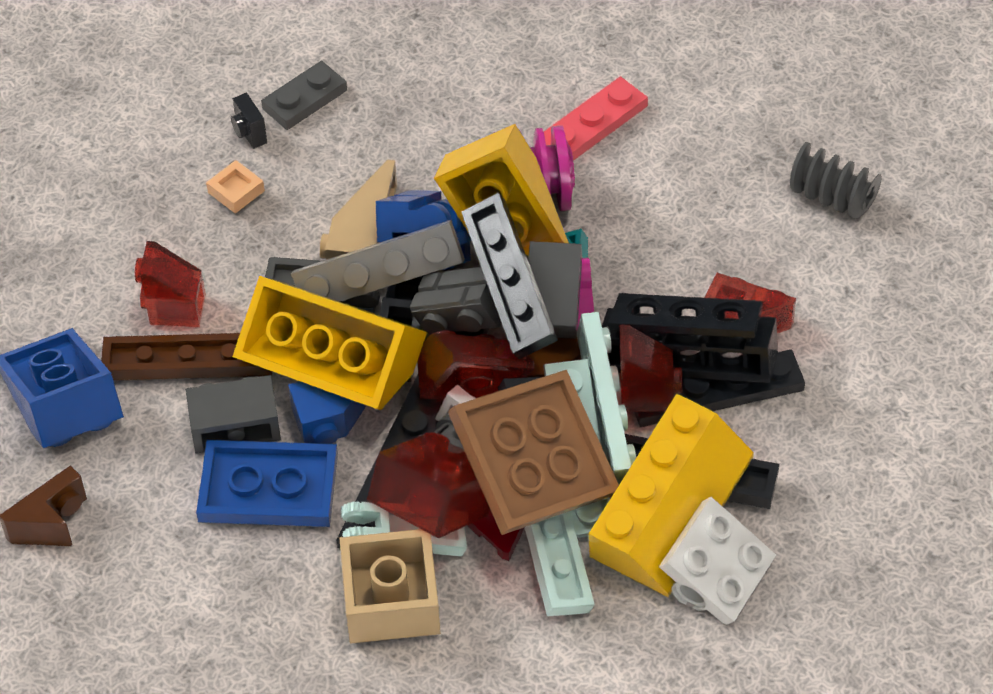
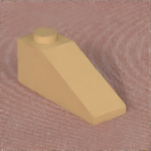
(355, 222)

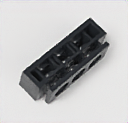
(706, 332)

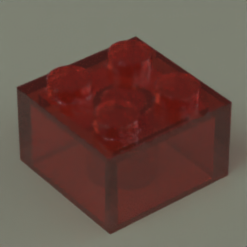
(428, 485)

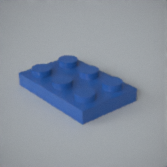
(267, 483)

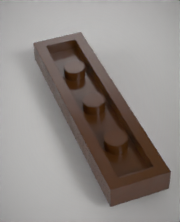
(176, 357)

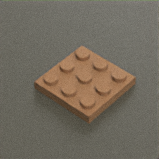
(533, 451)

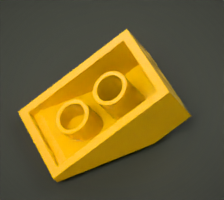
(507, 167)

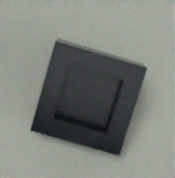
(248, 121)

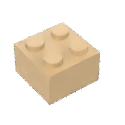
(389, 586)

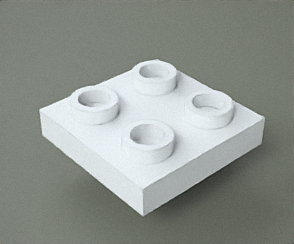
(716, 562)

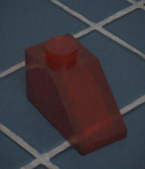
(646, 372)

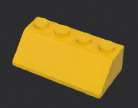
(327, 343)
(680, 465)

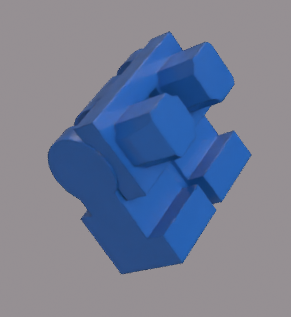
(416, 211)

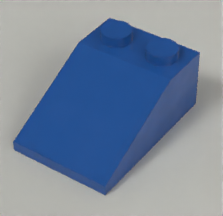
(60, 388)

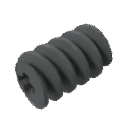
(832, 183)

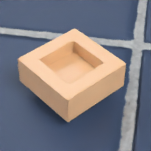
(235, 186)

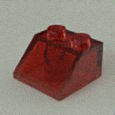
(471, 362)

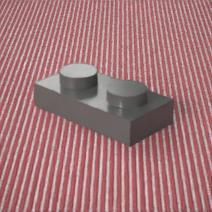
(304, 95)

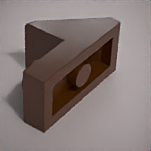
(39, 514)

